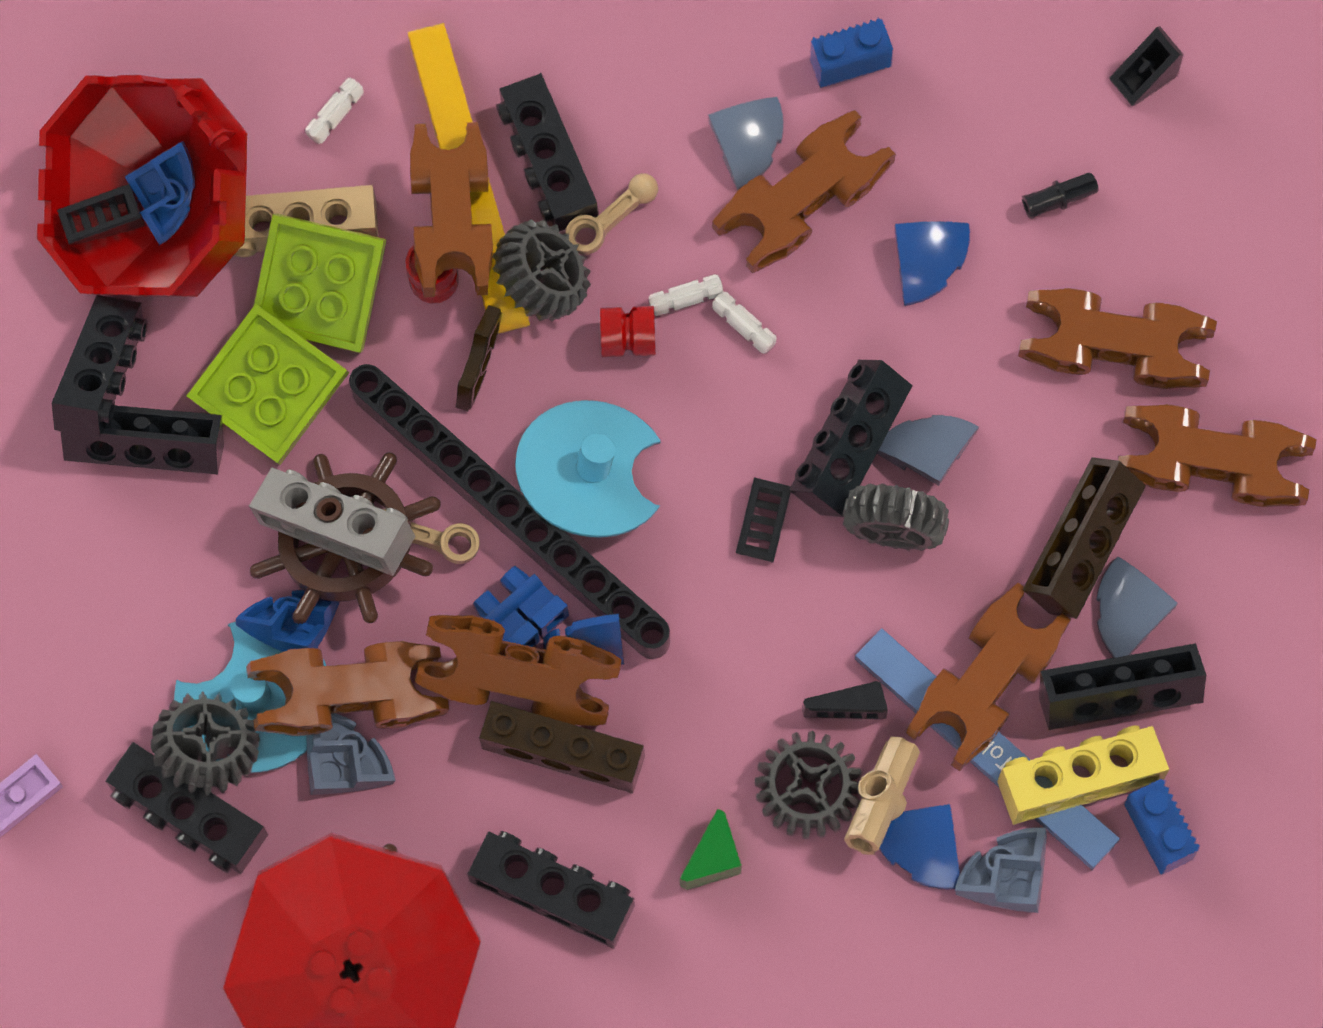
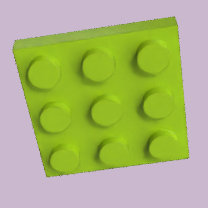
(320, 280)
(268, 384)

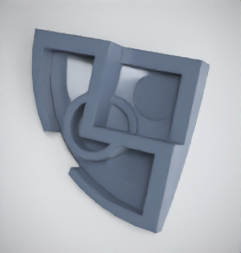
(748, 137)
(928, 445)
(1129, 608)
(345, 761)
(1008, 873)

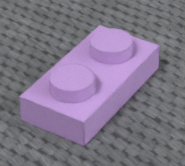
(25, 792)

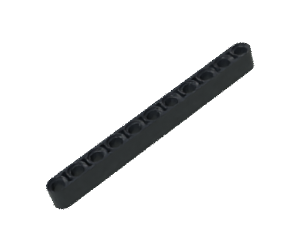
(502, 493)

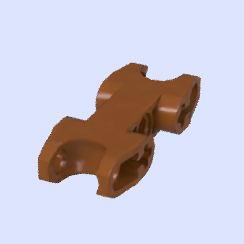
(782, 208)
(452, 237)
(1142, 342)
(1243, 460)
(513, 669)
(321, 690)
(970, 701)

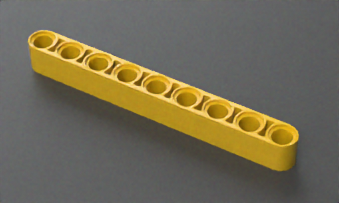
(449, 118)

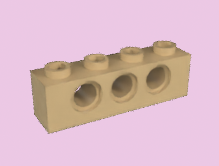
(317, 206)

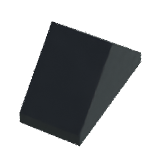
(1148, 67)

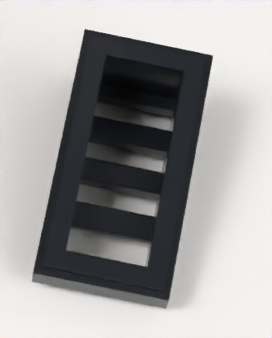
(97, 203)
(771, 488)
(856, 702)

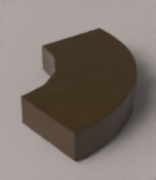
(479, 357)

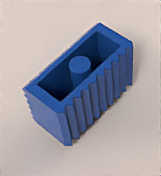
(851, 52)
(1161, 826)

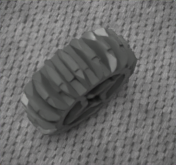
(540, 247)
(896, 517)
(185, 753)
(790, 755)

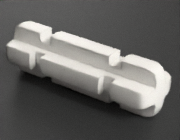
(334, 110)
(686, 295)
(744, 322)

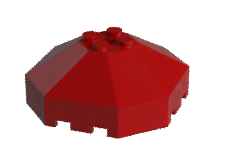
(110, 131)
(361, 906)

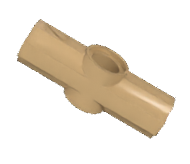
(882, 795)

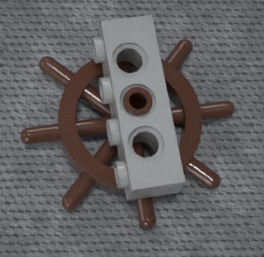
(343, 529)

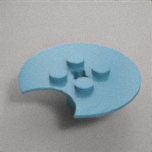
(579, 468)
(256, 696)

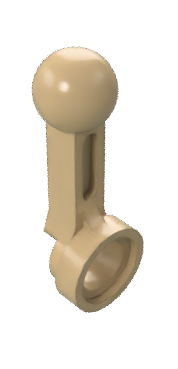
(641, 190)
(439, 540)

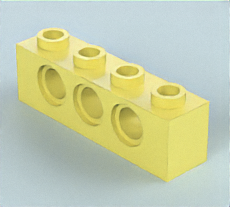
(1028, 800)

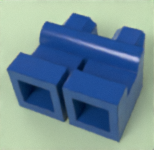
(526, 612)

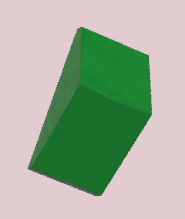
(714, 856)

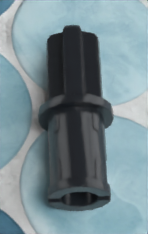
(1059, 195)

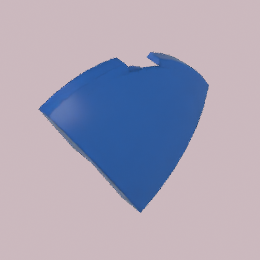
(165, 190)
(929, 256)
(276, 627)
(598, 631)
(924, 846)

